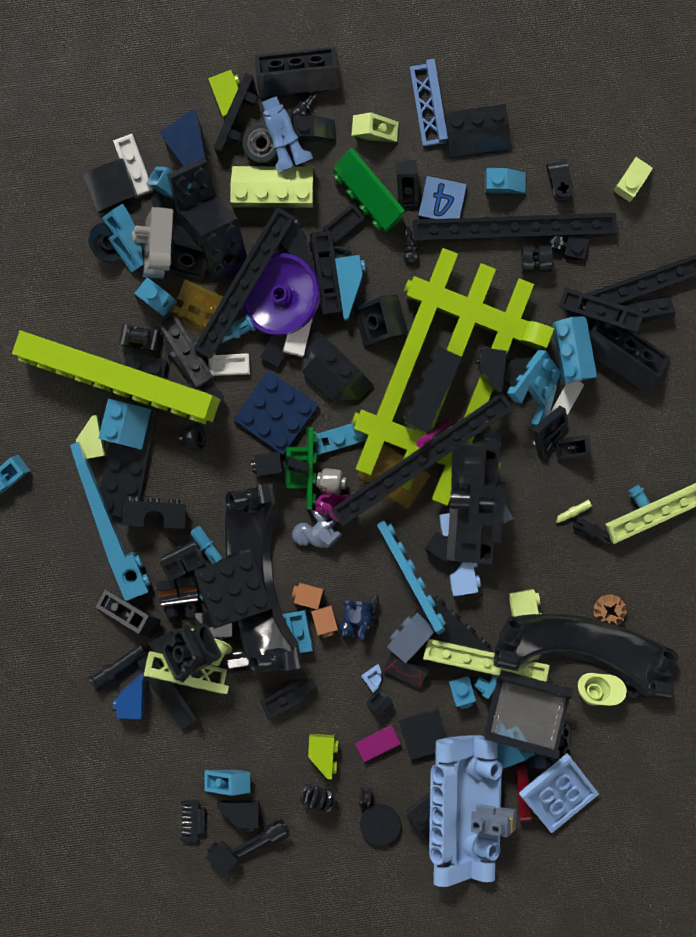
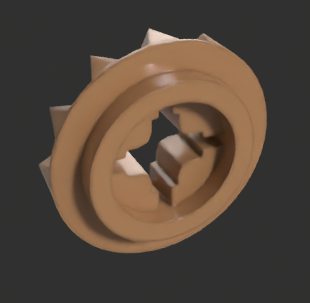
(610, 600)

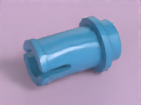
(639, 496)

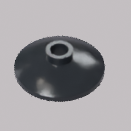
(98, 235)

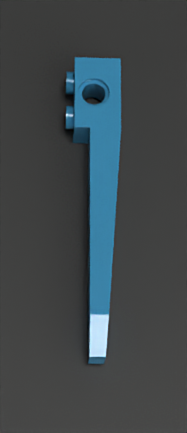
(117, 557)

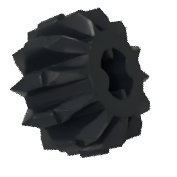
(317, 797)

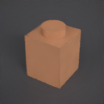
(307, 595)
(324, 621)

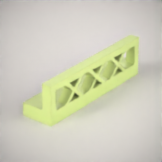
(190, 681)

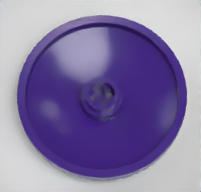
(284, 296)

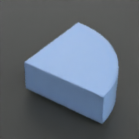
(373, 677)

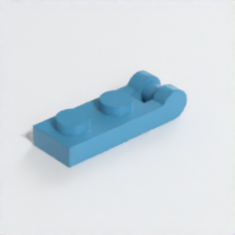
(339, 438)

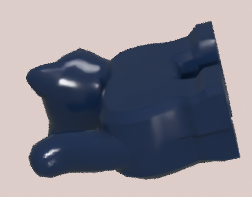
(355, 614)

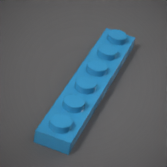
(416, 583)

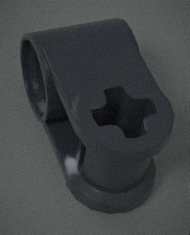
(559, 177)

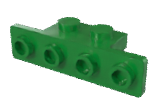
(305, 478)

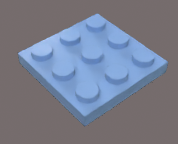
(559, 793)

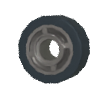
(251, 141)

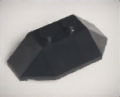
(332, 370)

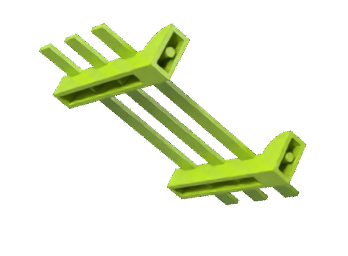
(470, 312)

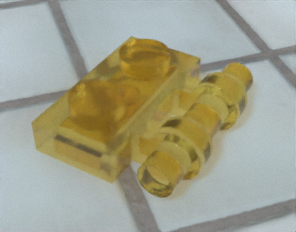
(198, 297)

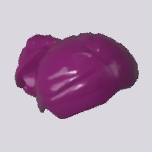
(327, 502)

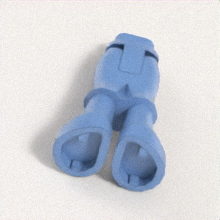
(282, 134)

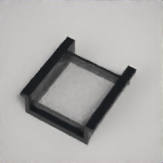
(527, 714)

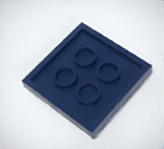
(275, 412)

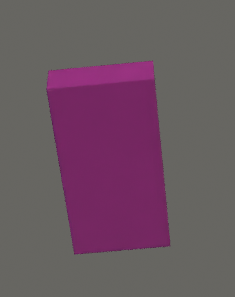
(377, 743)

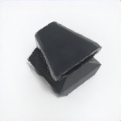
(190, 651)

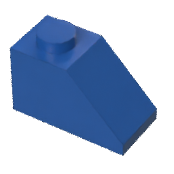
(131, 700)

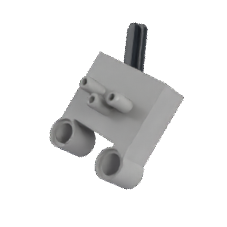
(156, 238)

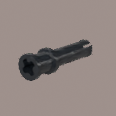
(109, 672)

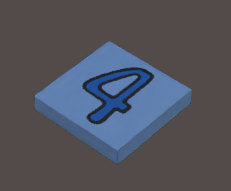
(441, 199)

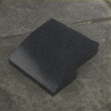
(110, 185)

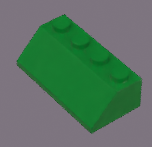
(368, 191)

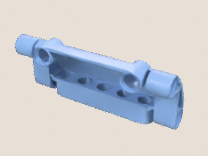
(460, 780)

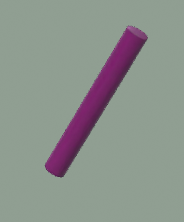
(433, 433)

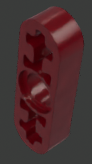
(521, 783)

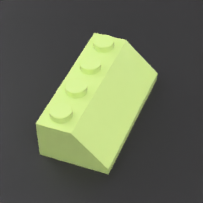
(271, 189)

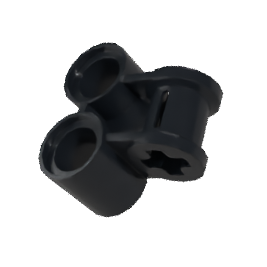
(139, 337)

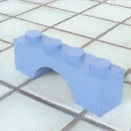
(463, 579)

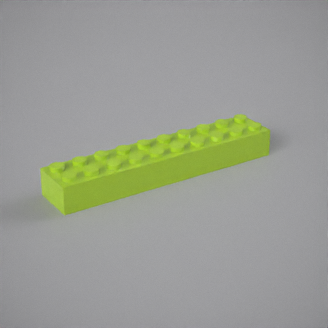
(110, 375)

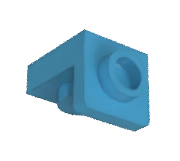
(462, 692)

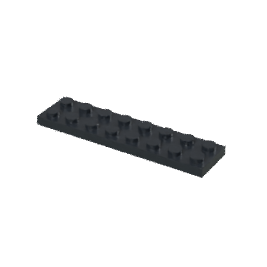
(126, 465)

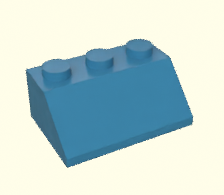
(574, 350)

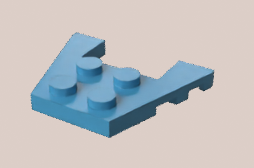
(540, 381)

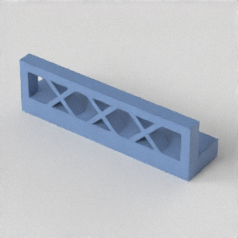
(435, 98)

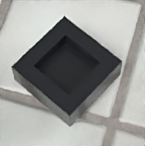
(296, 465)

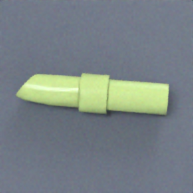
(573, 511)

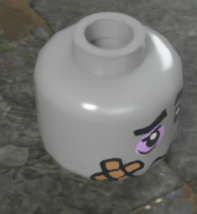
(331, 481)

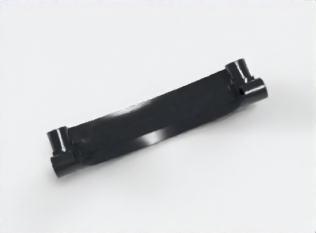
(249, 528)
(614, 648)

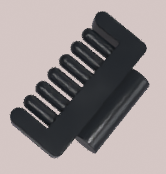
(197, 822)

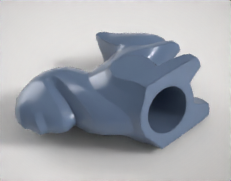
(319, 535)

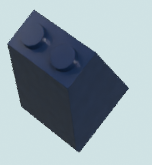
(185, 139)

